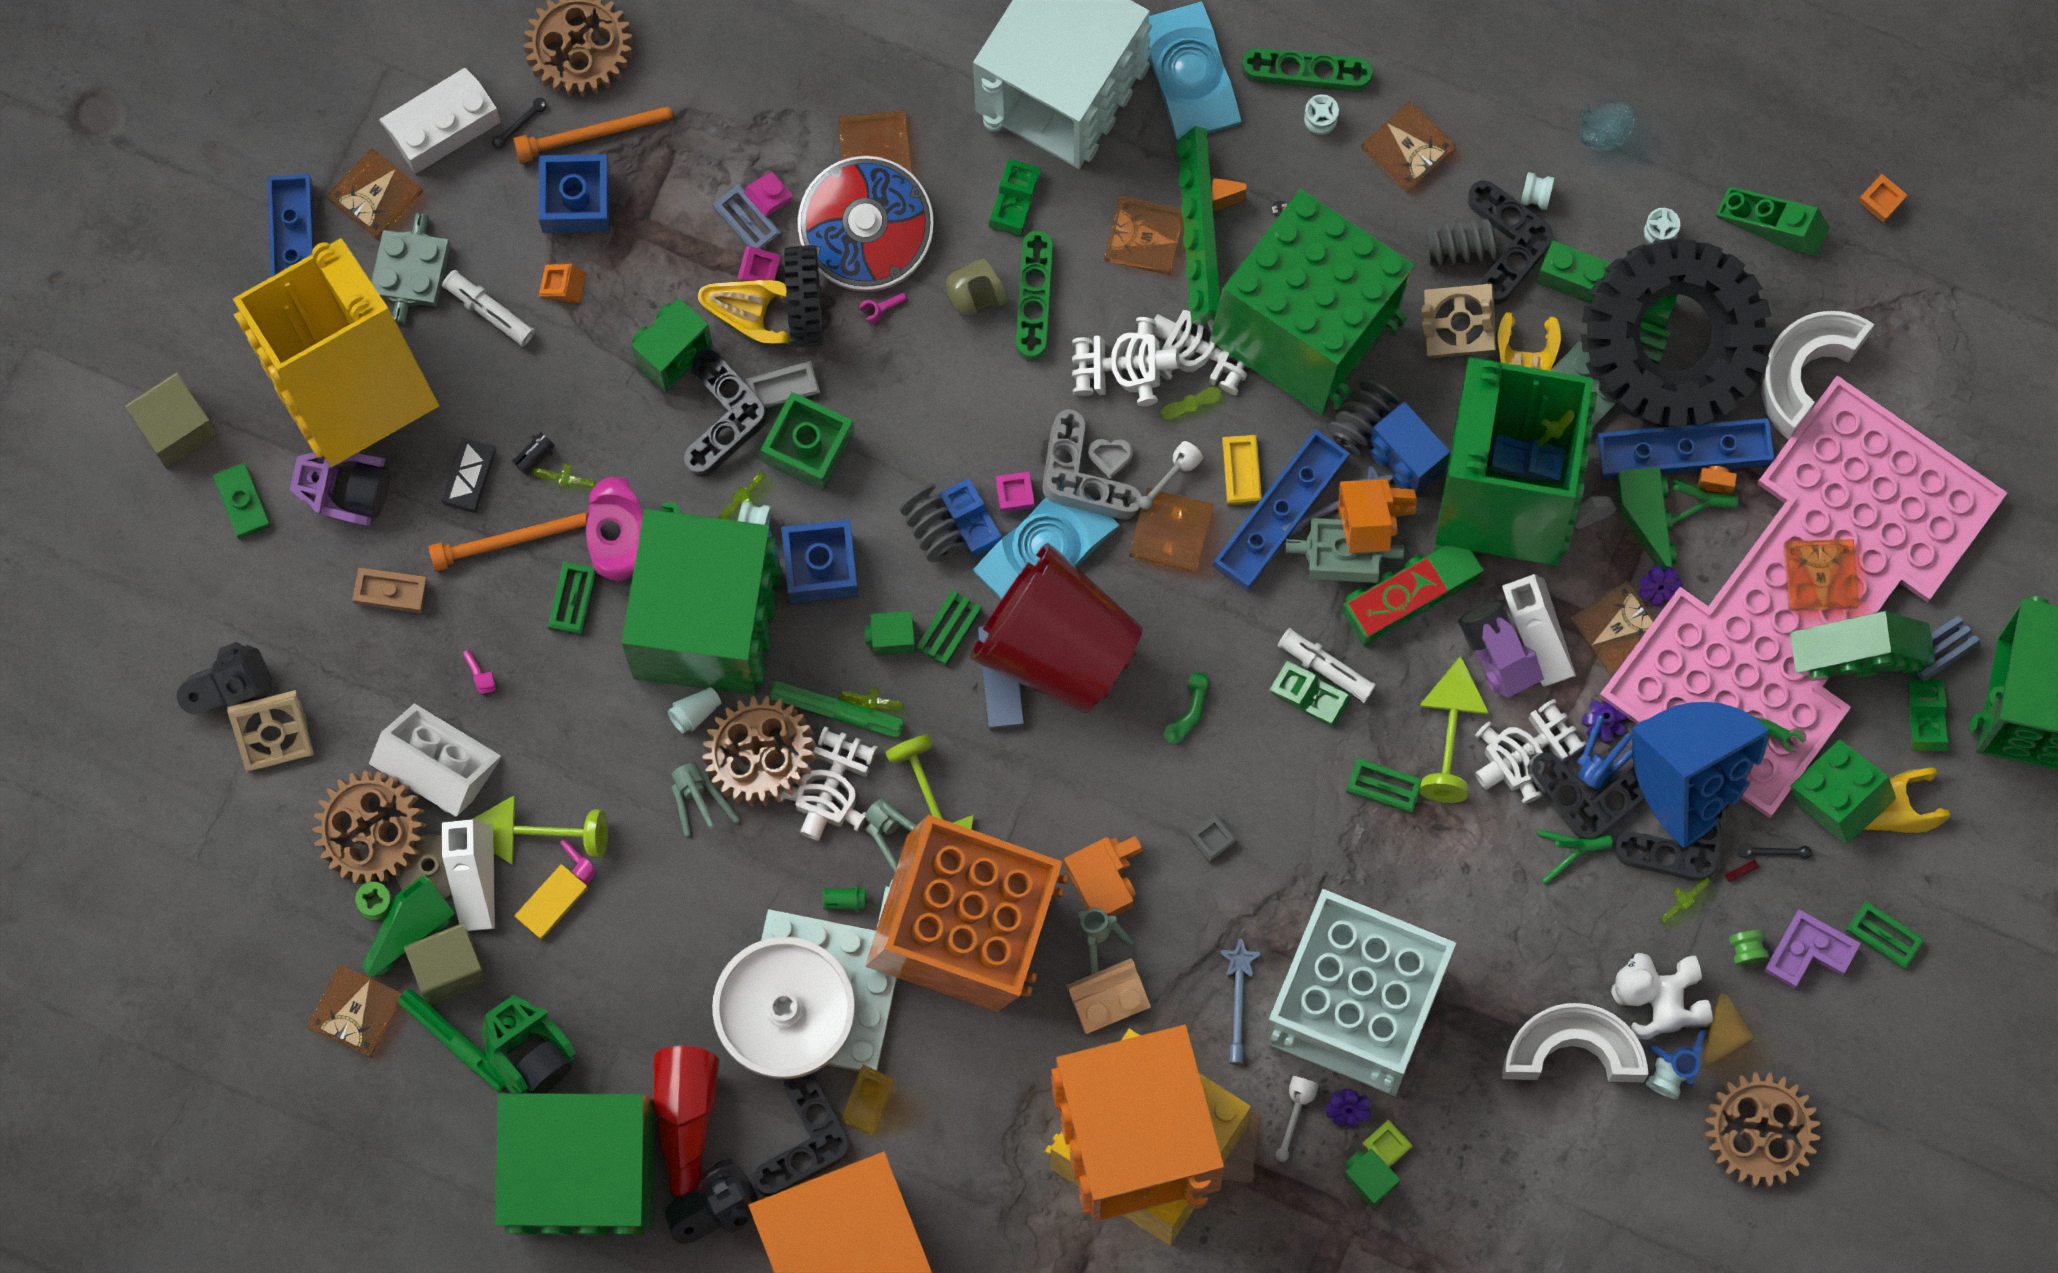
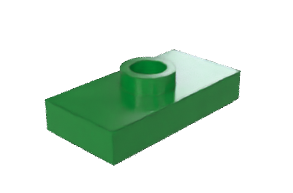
(241, 500)

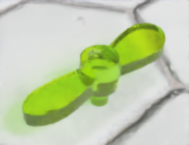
(1191, 403)
(1555, 428)
(563, 478)
(741, 495)
(871, 700)
(1684, 899)

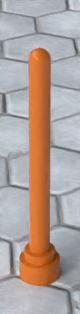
(530, 147)
(444, 554)

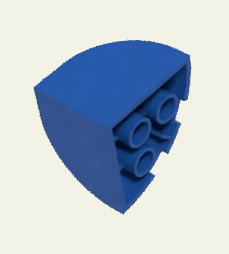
(1695, 763)

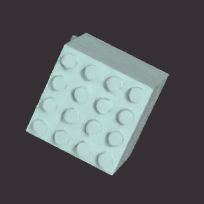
(1061, 71)
(1358, 992)

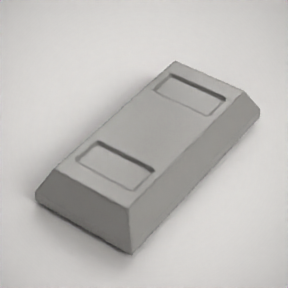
(776, 386)

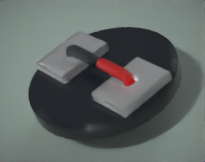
(1278, 207)

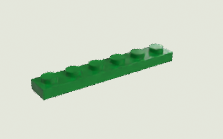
(1198, 225)

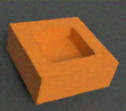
(1882, 198)
(1716, 480)

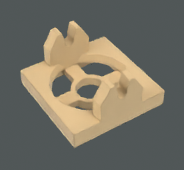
(1436, 297)
(256, 759)

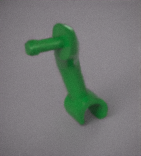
(1177, 730)
(1783, 734)

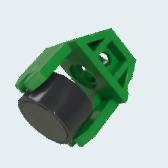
(511, 1026)

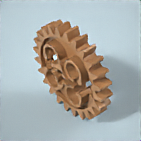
(601, 60)
(760, 779)
(354, 800)
(1758, 1162)

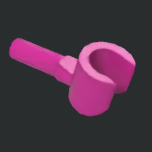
(880, 307)
(484, 682)
(583, 870)

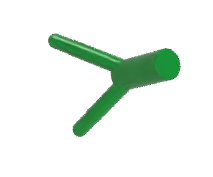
(1708, 500)
(1581, 845)

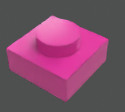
(768, 194)
(758, 265)
(1014, 491)

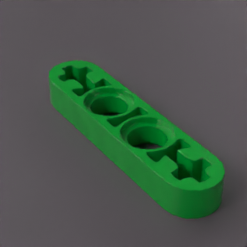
(1307, 64)
(1031, 295)

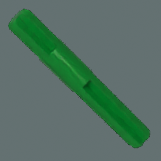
(837, 709)
(450, 1037)

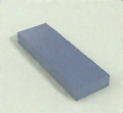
(1002, 697)

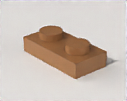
(390, 590)

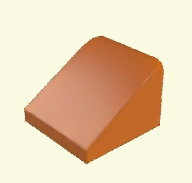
(1227, 193)
(562, 283)

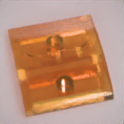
(1172, 531)

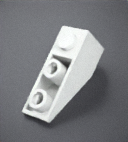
(1539, 627)
(470, 871)

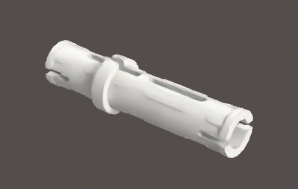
(477, 299)
(1325, 664)

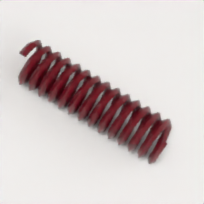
(1747, 866)

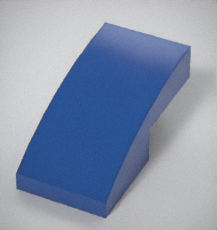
(1525, 459)
(971, 517)

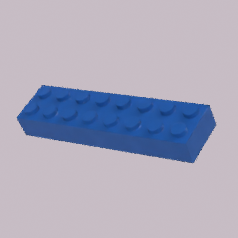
(290, 220)
(1686, 448)
(1285, 502)

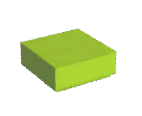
(1388, 1143)

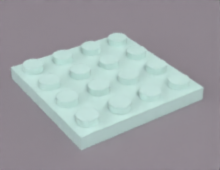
(871, 988)

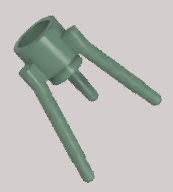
(691, 783)
(886, 819)
(1096, 928)

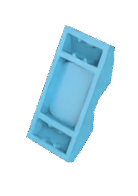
(1191, 71)
(1068, 529)

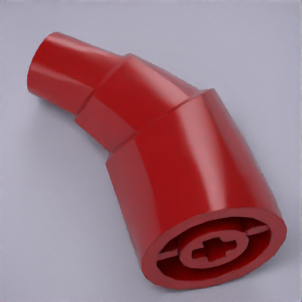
(683, 1102)

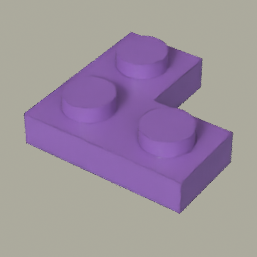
(1807, 940)

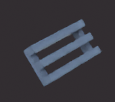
(764, 241)
(1963, 632)

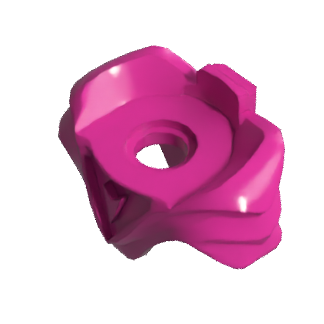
(615, 502)

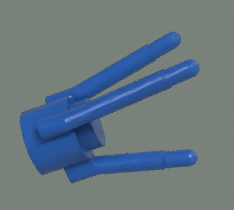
(1599, 769)
(1684, 1060)

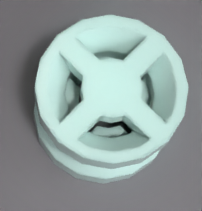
(1321, 107)
(1537, 190)
(1664, 220)
(754, 514)
(1665, 1080)

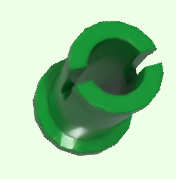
(845, 898)

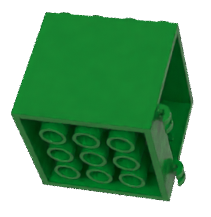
(1311, 302)
(1507, 512)
(701, 601)
(2023, 689)
(575, 1164)

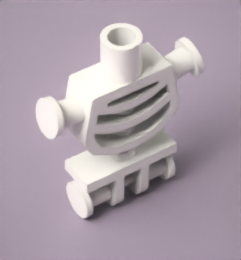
(1173, 333)
(1149, 361)
(1504, 763)
(817, 807)

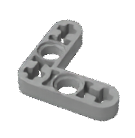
(1069, 474)

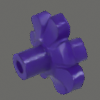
(1659, 585)
(1610, 724)
(1349, 1108)

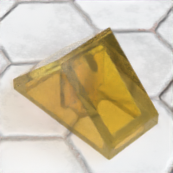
(1725, 1034)
(869, 1100)

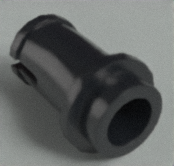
(533, 453)

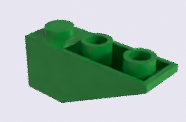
(1775, 219)
(1643, 509)
(409, 919)

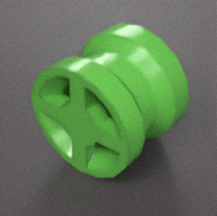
(379, 904)
(1749, 947)

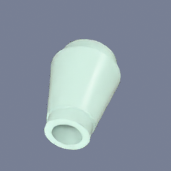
(694, 709)

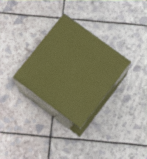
(170, 420)
(446, 964)

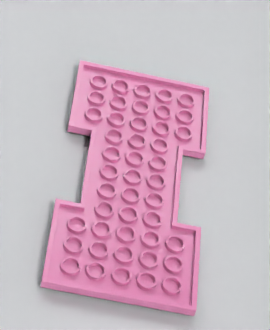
(1841, 476)

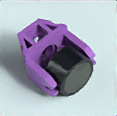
(364, 492)
(1493, 637)

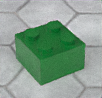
(670, 344)
(807, 441)
(1843, 792)

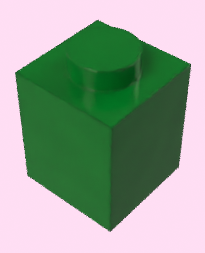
(890, 633)
(1370, 1177)

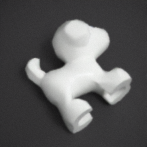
(1641, 984)

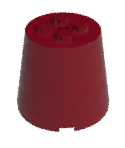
(1059, 633)

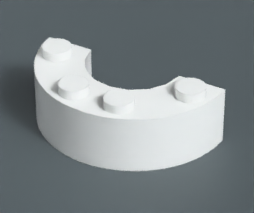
(1806, 339)
(1580, 1027)

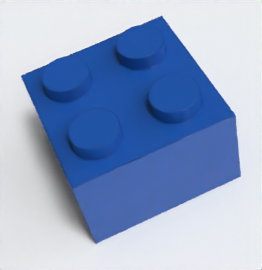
(574, 193)
(1408, 449)
(819, 561)

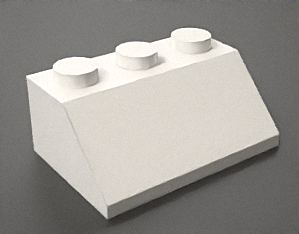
(441, 120)
(434, 759)

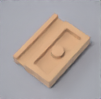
(1108, 996)

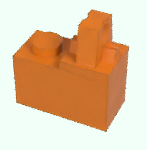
(1370, 513)
(1098, 873)

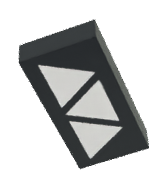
(468, 475)

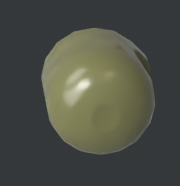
(974, 288)

